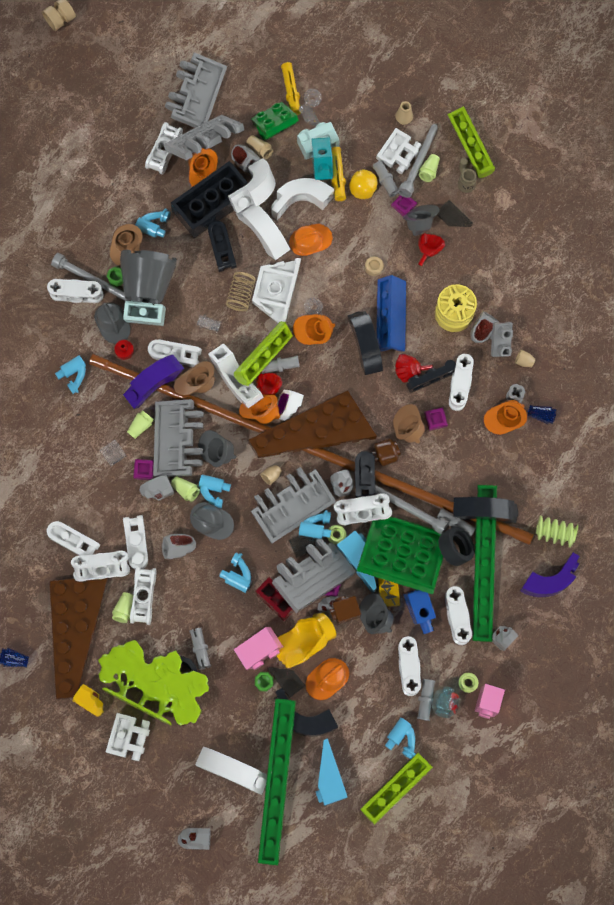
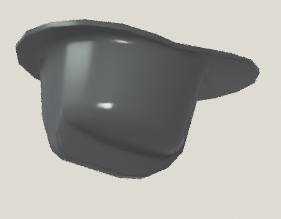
(421, 218)
(111, 323)
(216, 448)
(211, 521)
(375, 614)

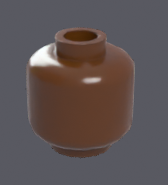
(386, 452)

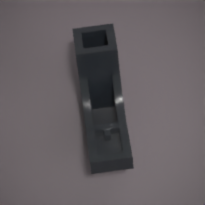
(366, 342)
(485, 508)
(311, 726)

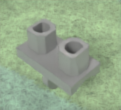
(501, 339)

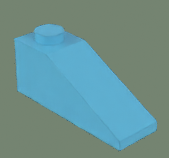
(352, 548)
(330, 782)

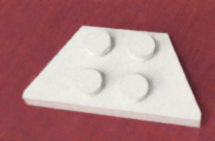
(276, 288)

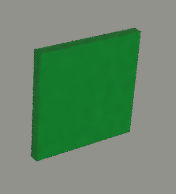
(402, 554)

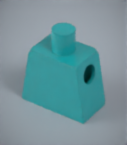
(322, 163)

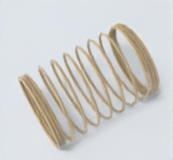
(246, 283)

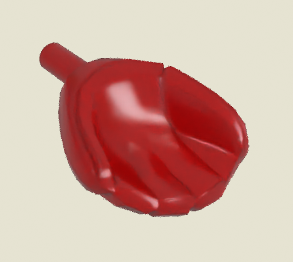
(429, 246)
(408, 366)
(268, 383)

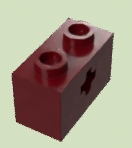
(273, 599)

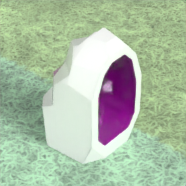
(289, 403)

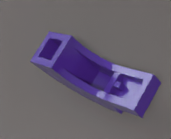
(152, 378)
(549, 586)

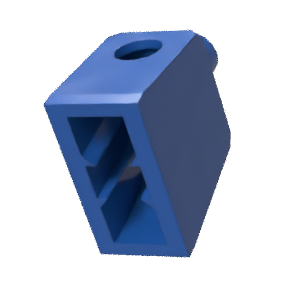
(415, 602)

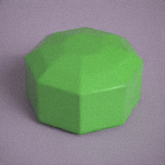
(115, 276)
(264, 681)

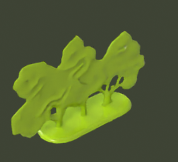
(158, 681)

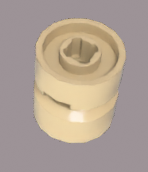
(59, 14)

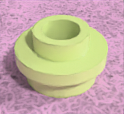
(337, 528)
(474, 680)

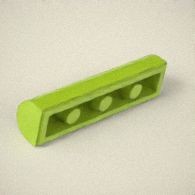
(471, 142)
(263, 354)
(396, 788)

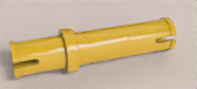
(292, 95)
(339, 192)

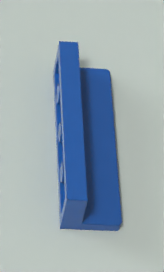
(391, 313)

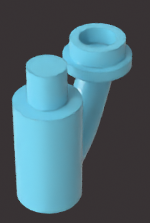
(151, 228)
(71, 367)
(215, 484)
(313, 530)
(235, 580)
(397, 734)

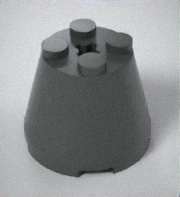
(146, 275)

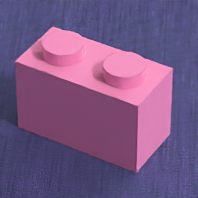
(259, 648)
(489, 701)

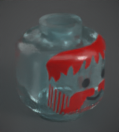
(445, 702)

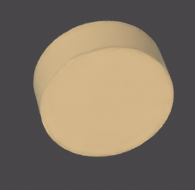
(374, 266)

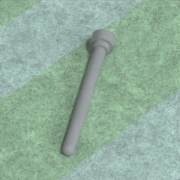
(406, 188)
(59, 261)
(438, 524)

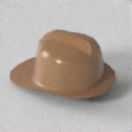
(125, 238)
(197, 380)
(408, 424)

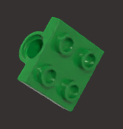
(274, 120)

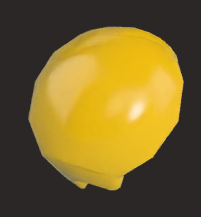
(363, 184)

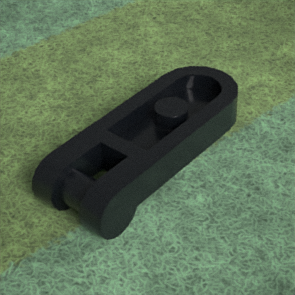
(221, 245)
(431, 376)
(365, 473)

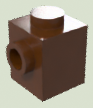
(345, 609)

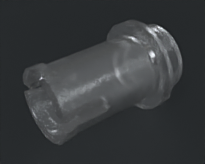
(208, 323)

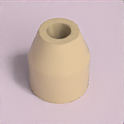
(524, 359)
(271, 474)

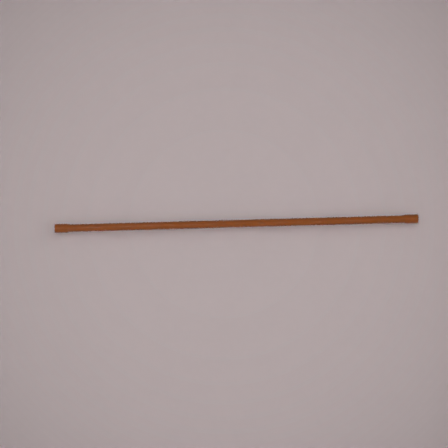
(105, 364)

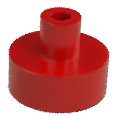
(124, 349)

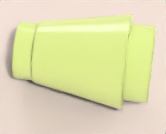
(429, 168)
(140, 423)
(185, 488)
(122, 610)

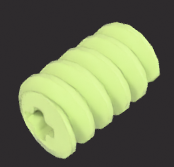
(556, 531)

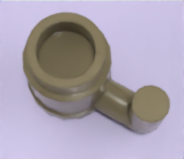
(467, 178)

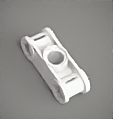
(158, 158)
(75, 291)
(461, 382)
(363, 509)
(100, 566)
(143, 584)
(458, 615)
(409, 666)

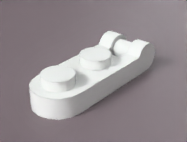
(159, 349)
(71, 538)
(136, 542)

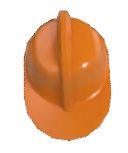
(202, 165)
(310, 239)
(313, 329)
(262, 411)
(505, 417)
(327, 679)

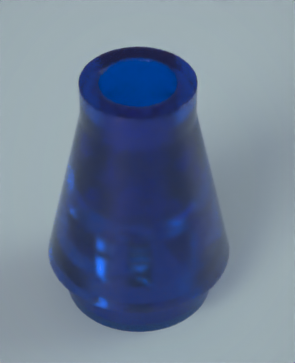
(543, 413)
(12, 658)

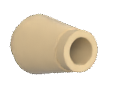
(404, 114)
(260, 147)

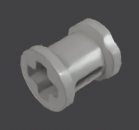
(517, 389)

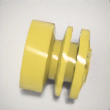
(451, 317)

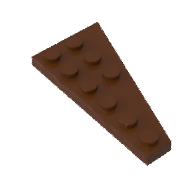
(320, 427)
(74, 620)

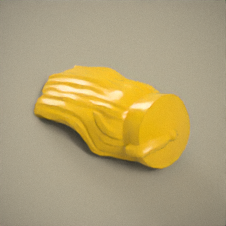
(305, 639)

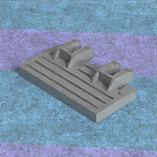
(199, 88)
(203, 136)
(172, 436)
(293, 506)
(310, 578)

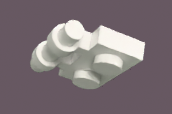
(393, 149)
(121, 736)

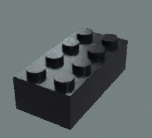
(208, 199)

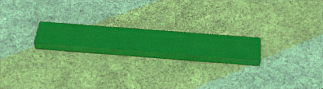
(484, 572)
(276, 781)

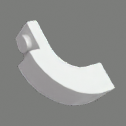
(257, 189)
(301, 190)
(265, 230)
(226, 365)
(232, 770)

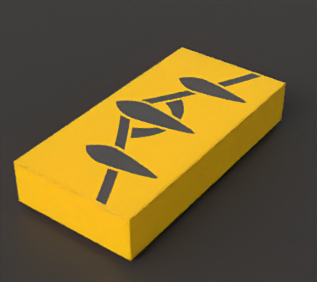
(389, 592)

